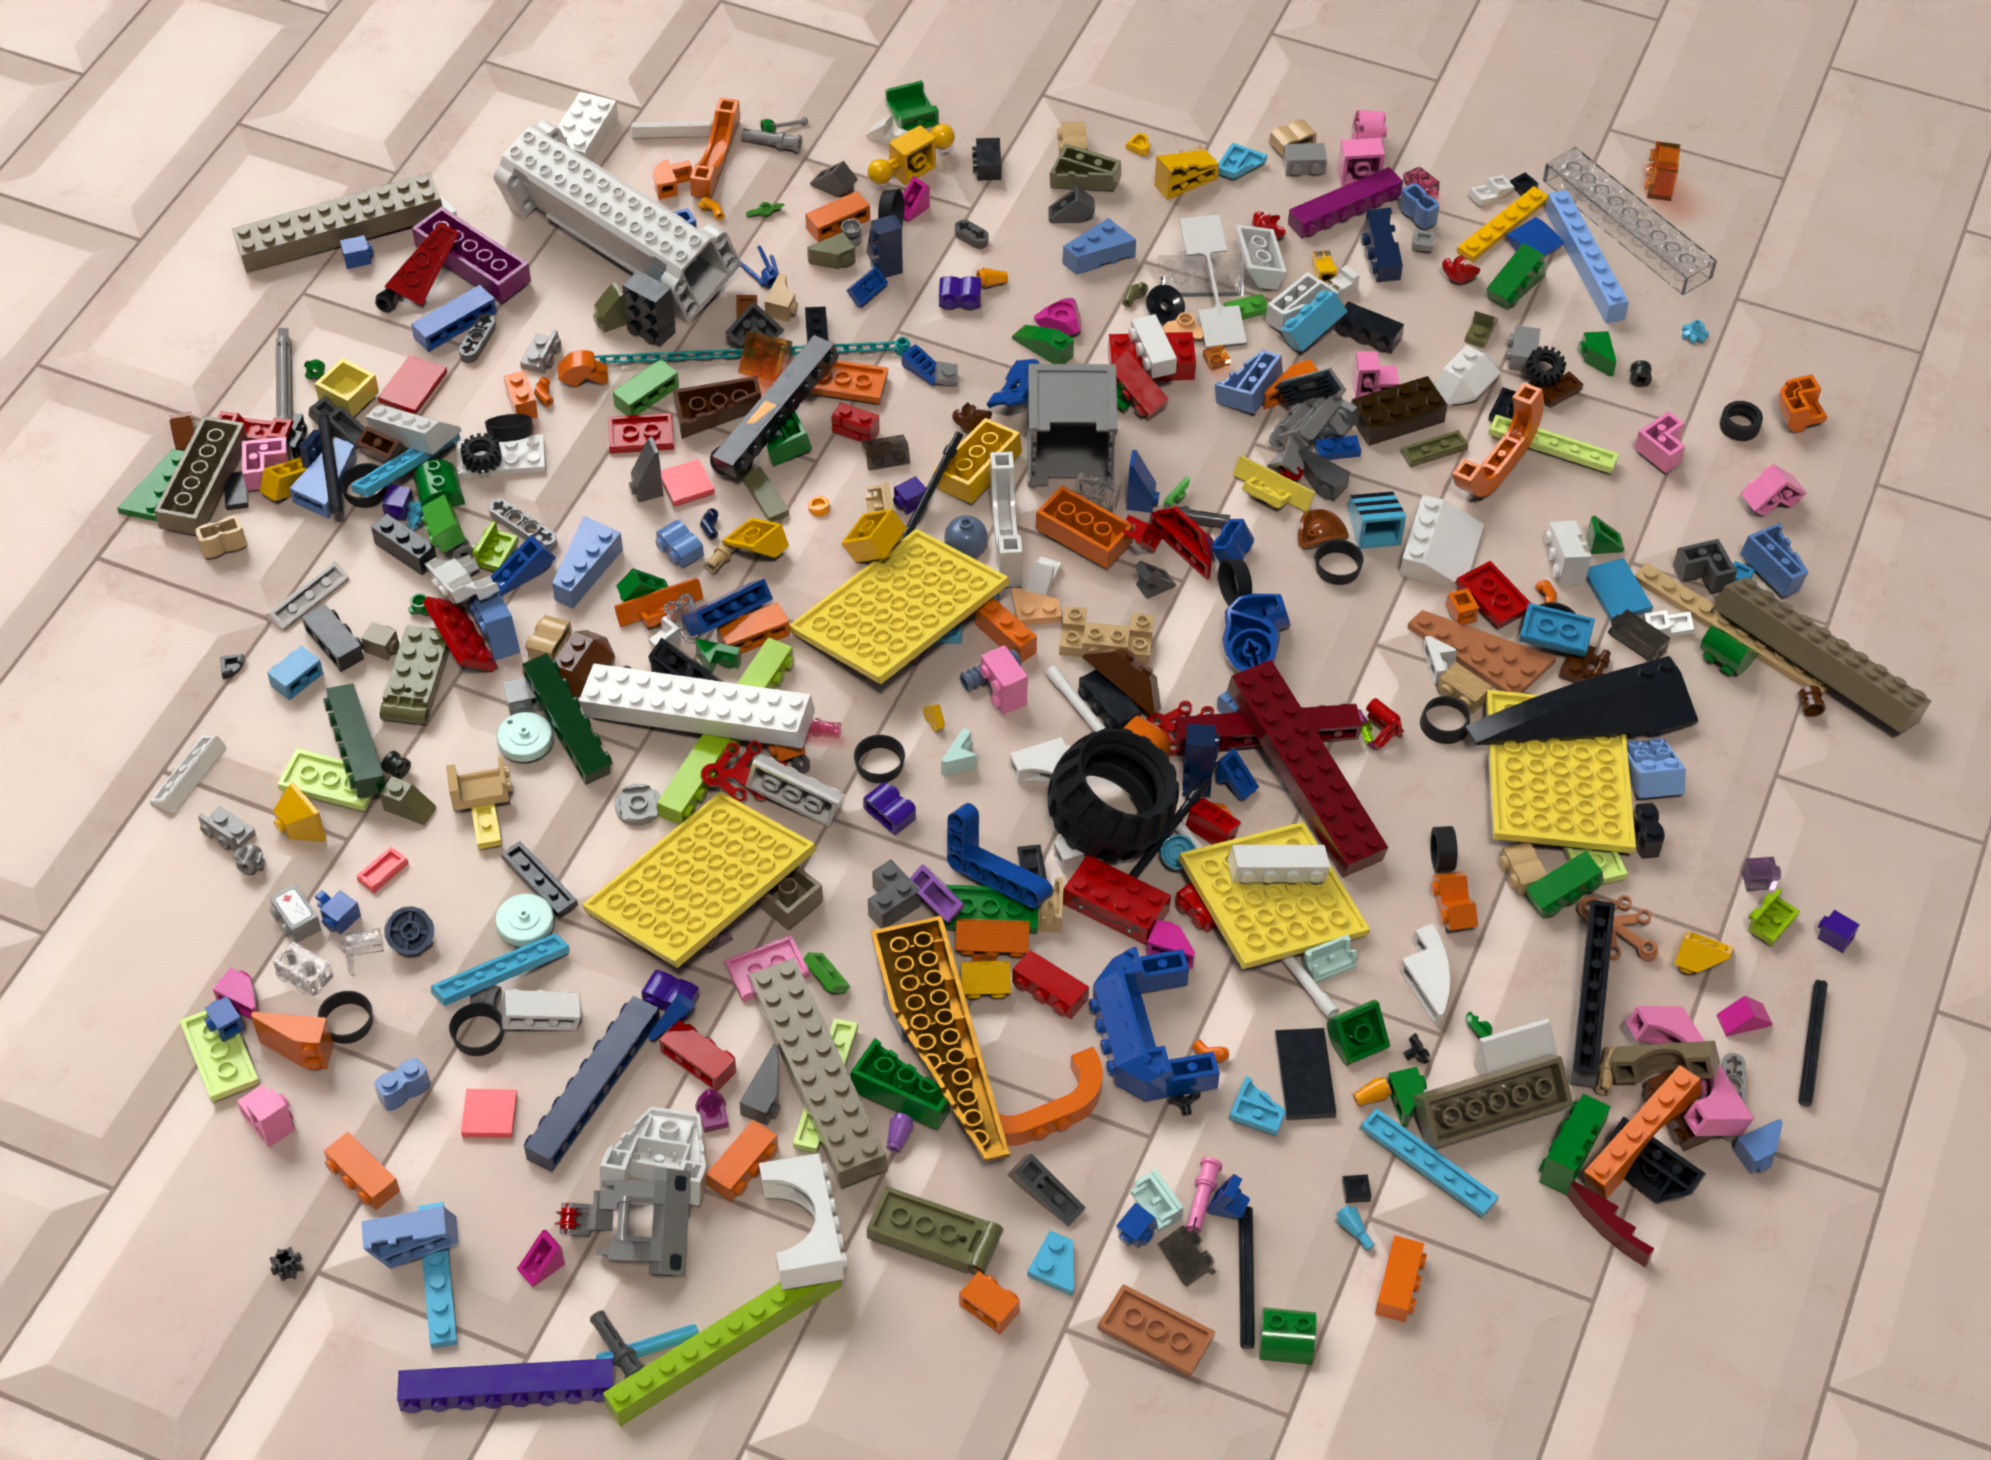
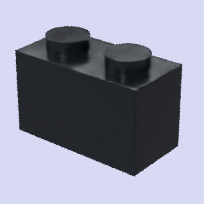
(988, 159)

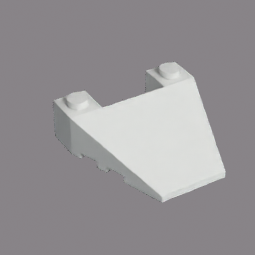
(659, 1141)

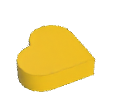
(1139, 144)
(934, 716)

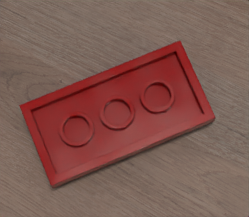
(460, 634)

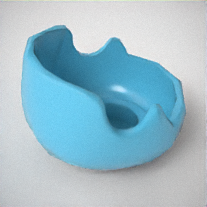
(1173, 847)

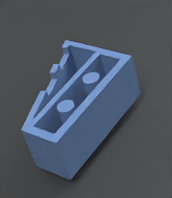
(1098, 246)
(495, 625)

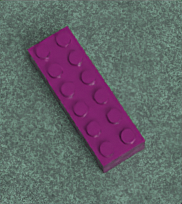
(477, 256)

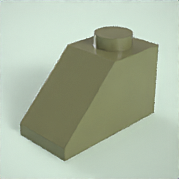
(832, 252)
(610, 309)
(406, 801)

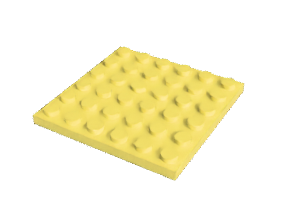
(1274, 918)

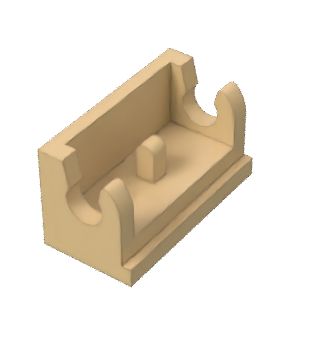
(881, 500)
(1051, 910)

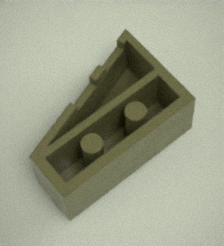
(1084, 169)

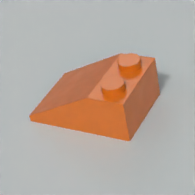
(296, 1037)

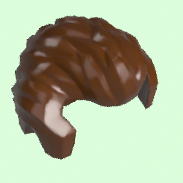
(969, 417)

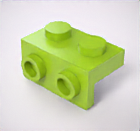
(494, 547)
(1772, 918)

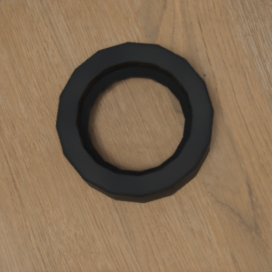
(1736, 431)
(1443, 848)

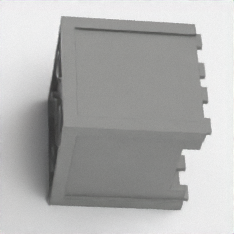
(1071, 421)

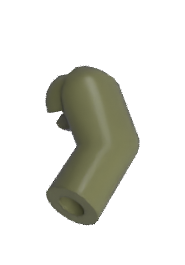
(1133, 292)

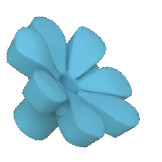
(1695, 331)
(414, 515)

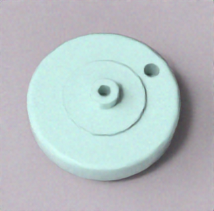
(524, 737)
(524, 919)

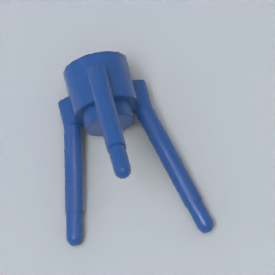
(768, 274)

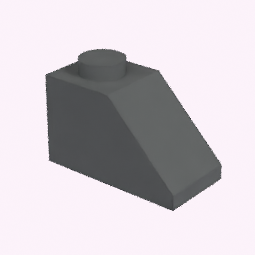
(835, 180)
(1072, 207)

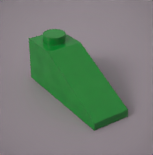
(1047, 343)

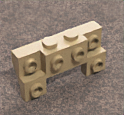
(1082, 637)

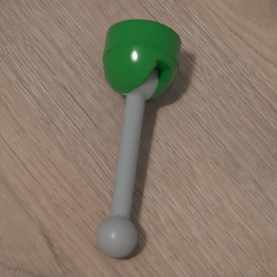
(769, 125)

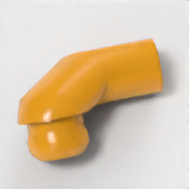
(713, 206)

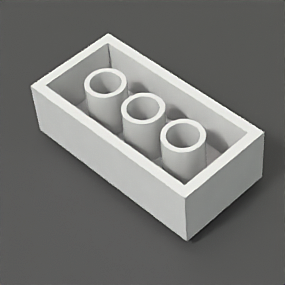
(588, 123)

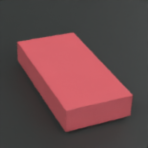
(382, 870)

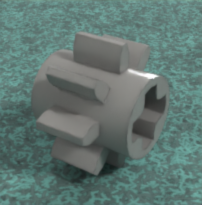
(249, 858)

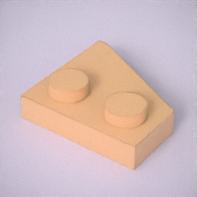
(1035, 608)

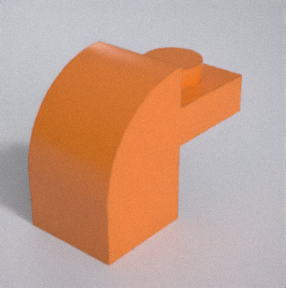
(668, 176)
(581, 365)

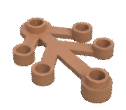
(1620, 929)

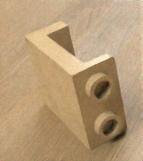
(479, 787)

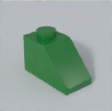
(1598, 351)
(639, 583)
(1404, 1086)

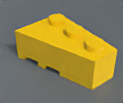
(1184, 172)

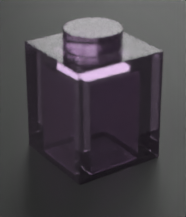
(1760, 873)

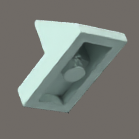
(959, 757)

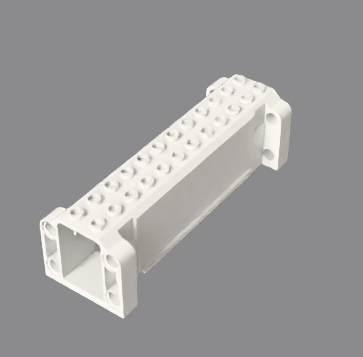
(615, 218)

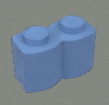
(1419, 206)
(679, 544)
(401, 1084)

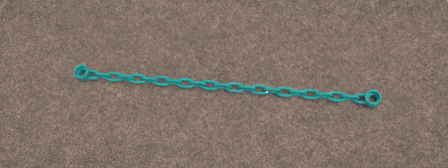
(900, 346)

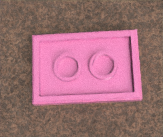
(760, 958)

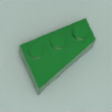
(788, 441)

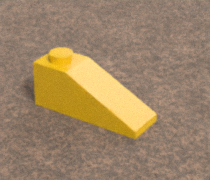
(279, 478)

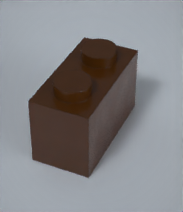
(379, 445)

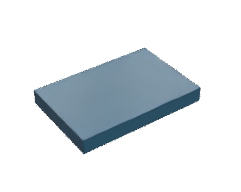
(1617, 588)
(1557, 630)

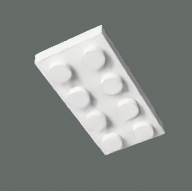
(517, 458)

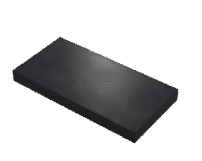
(1305, 1074)

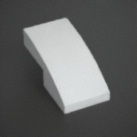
(1494, 189)
(1671, 625)

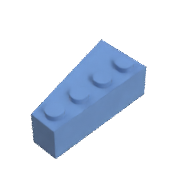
(585, 561)

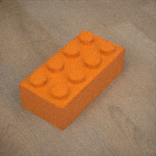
(1084, 527)

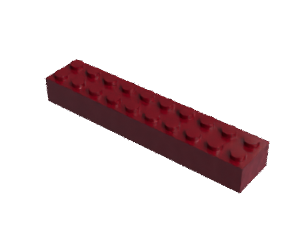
(1307, 768)

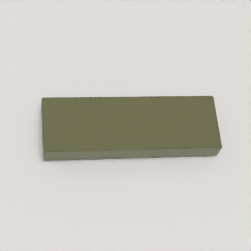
(1434, 448)
(765, 494)

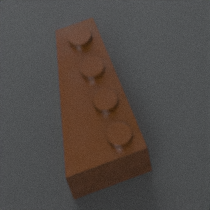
(714, 403)

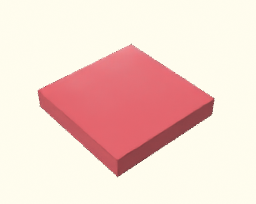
(686, 482)
(489, 1113)

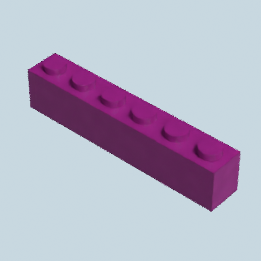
(1345, 202)

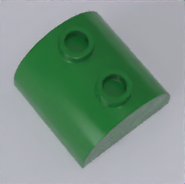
(435, 479)
(1727, 650)
(1358, 1032)
(1287, 1336)

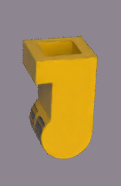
(1323, 264)

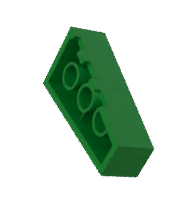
(898, 1086)
(1574, 1143)

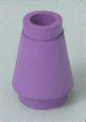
(899, 1131)

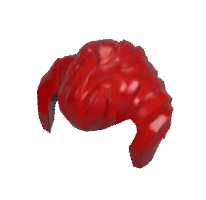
(1265, 221)
(1458, 271)

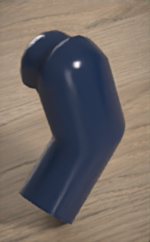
(708, 522)

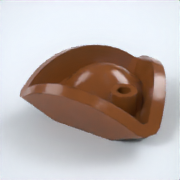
(1320, 526)

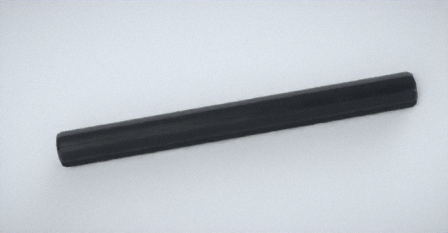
(329, 464)
(1813, 1043)
(1246, 1277)

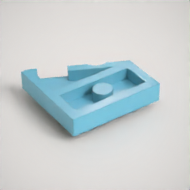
(1239, 161)
(1257, 1109)
(1055, 1263)

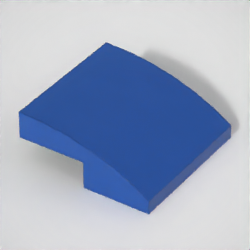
(1536, 235)

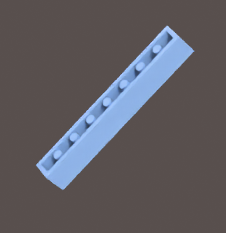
(1586, 256)

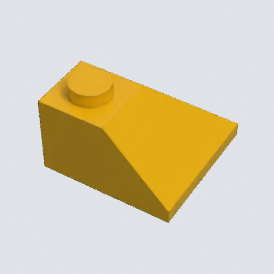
(759, 537)
(298, 816)
(1701, 953)

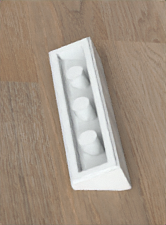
(671, 129)
(307, 596)
(188, 773)

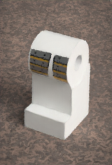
(1345, 282)

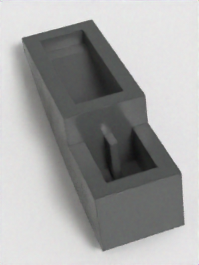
(341, 421)

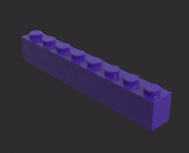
(504, 1385)

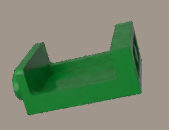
(911, 106)

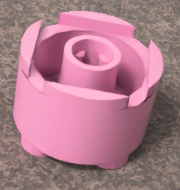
(1369, 124)

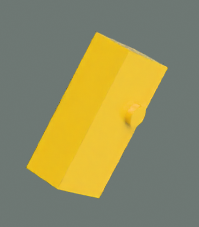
(969, 471)

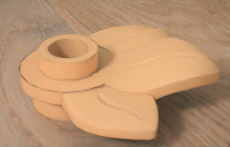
(1184, 323)

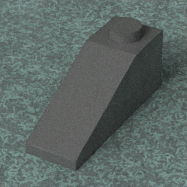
(647, 474)
(1323, 475)
(762, 1095)
(1046, 1189)

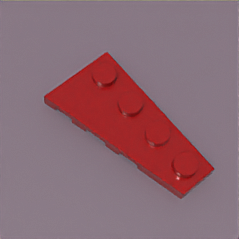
(420, 270)

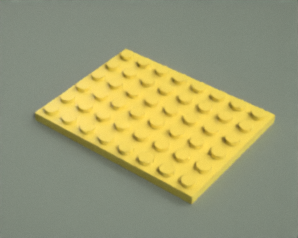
(899, 605)
(1560, 788)
(699, 878)

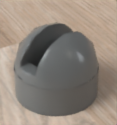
(796, 763)

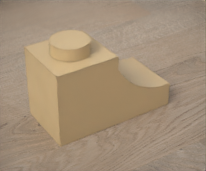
(780, 301)

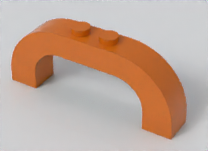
(1487, 477)
(1064, 1111)

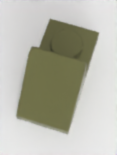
(1480, 329)

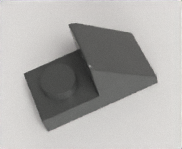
(1153, 579)

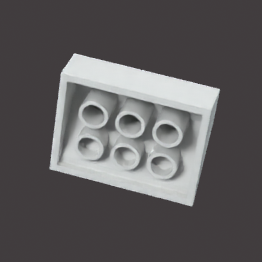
(1440, 543)

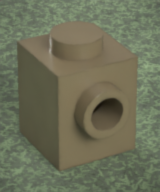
(380, 641)

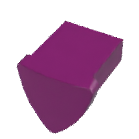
(712, 1110)

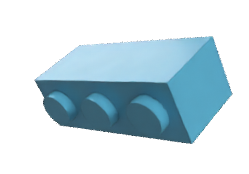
(1313, 320)

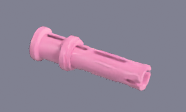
(1205, 1185)

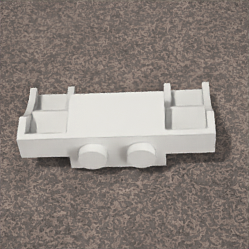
(454, 579)

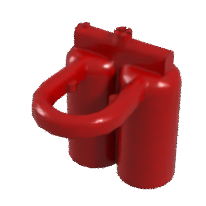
(1385, 719)

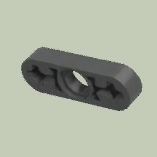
(465, 352)

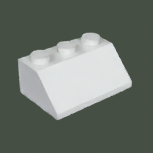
(1261, 256)
(1514, 1046)

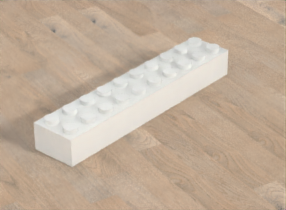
(697, 705)

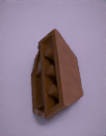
(579, 655)
(1128, 675)

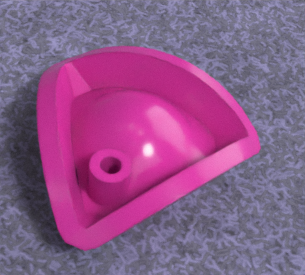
(1060, 315)

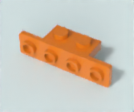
(650, 606)

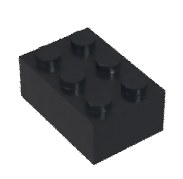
(649, 308)

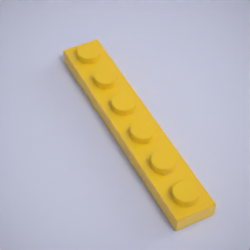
(1502, 224)

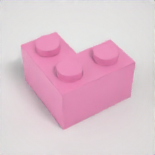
(1370, 376)
(1661, 442)
(260, 455)
(1771, 488)
(1007, 679)
(267, 1114)

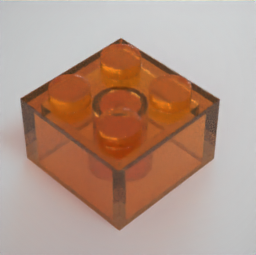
(1662, 171)
(764, 356)

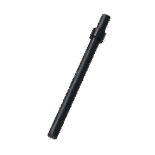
(948, 453)
(1191, 799)

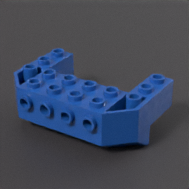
(1127, 1034)

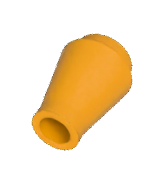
(991, 277)
(1374, 1091)

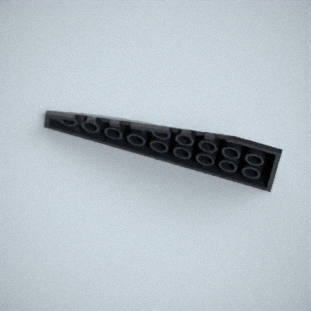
(1623, 701)

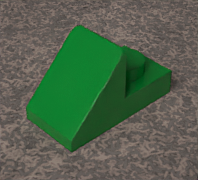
(715, 653)

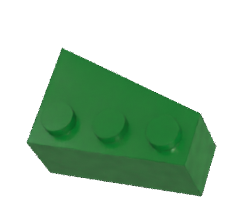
(1517, 277)

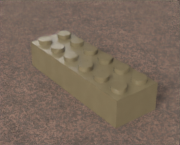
(201, 475)
(1493, 1100)

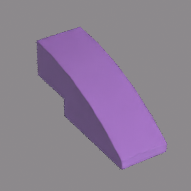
(936, 893)

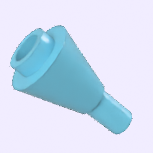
(1351, 1221)

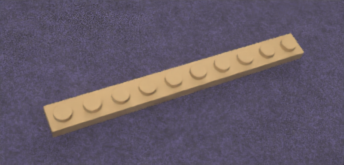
(1703, 612)

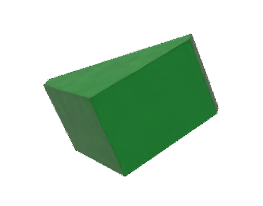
(1603, 538)

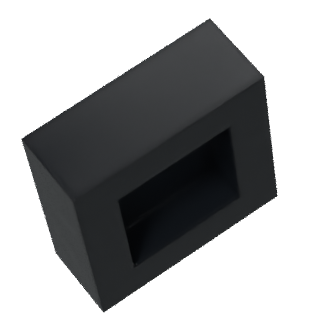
(1523, 183)
(1356, 1188)

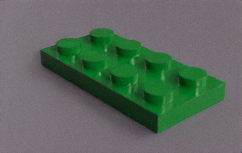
(987, 903)

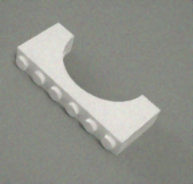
(1007, 540)
(1036, 766)
(818, 1255)

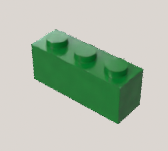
(1565, 885)

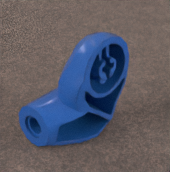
(1253, 629)

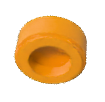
(819, 506)

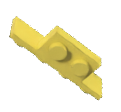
(1271, 486)

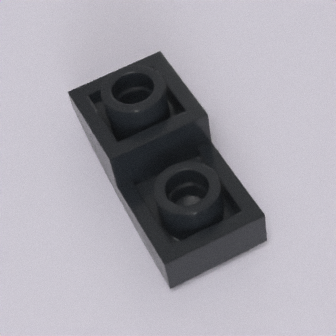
(297, 434)

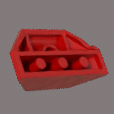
(1185, 538)

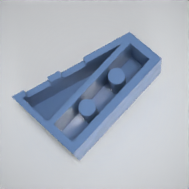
(1247, 386)
(1774, 560)
(409, 1235)

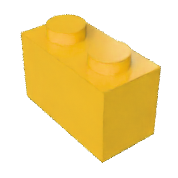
(986, 978)

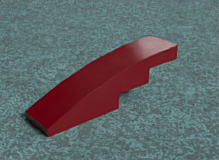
(1602, 1217)

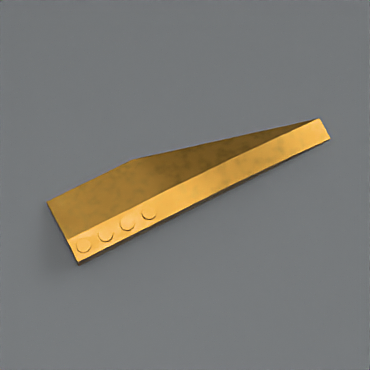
(935, 1016)

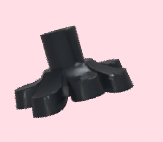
(1417, 1049)
(1185, 1101)

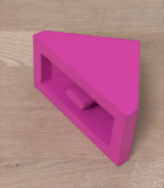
(916, 198)
(1743, 1016)
(541, 1259)

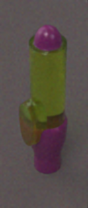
(1366, 729)

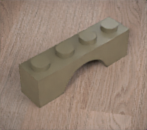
(1637, 1062)

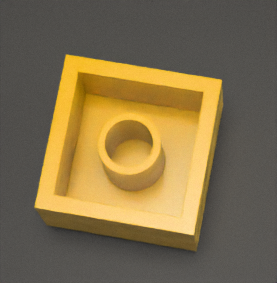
(874, 535)

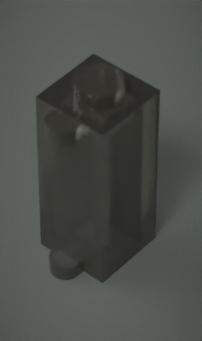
(1639, 635)

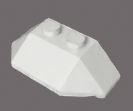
(1467, 376)

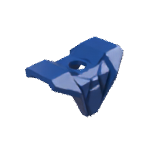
(1010, 393)

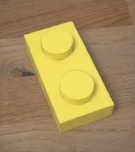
(486, 826)

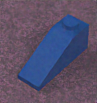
(1141, 486)
(523, 565)

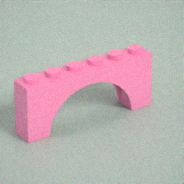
(1720, 1108)

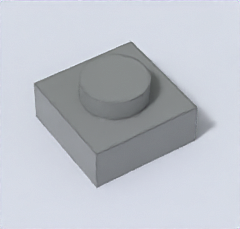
(1423, 240)
(946, 373)

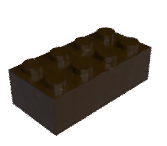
(1399, 410)

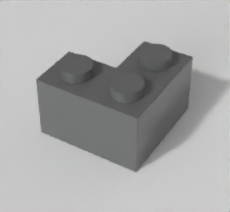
(753, 320)
(1705, 561)
(894, 896)

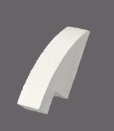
(1428, 973)

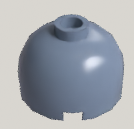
(967, 535)
(409, 930)

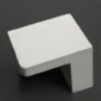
(669, 632)

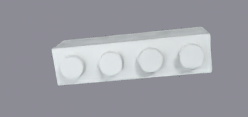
(1278, 863)

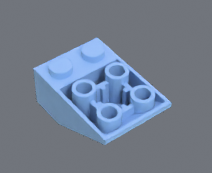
(1655, 769)

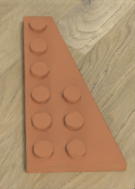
(1490, 657)

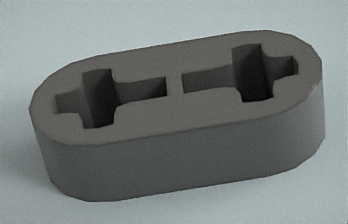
(971, 234)

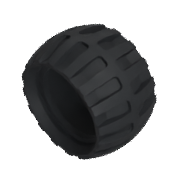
(1135, 767)

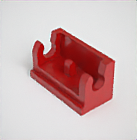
(1144, 534)
(1212, 822)

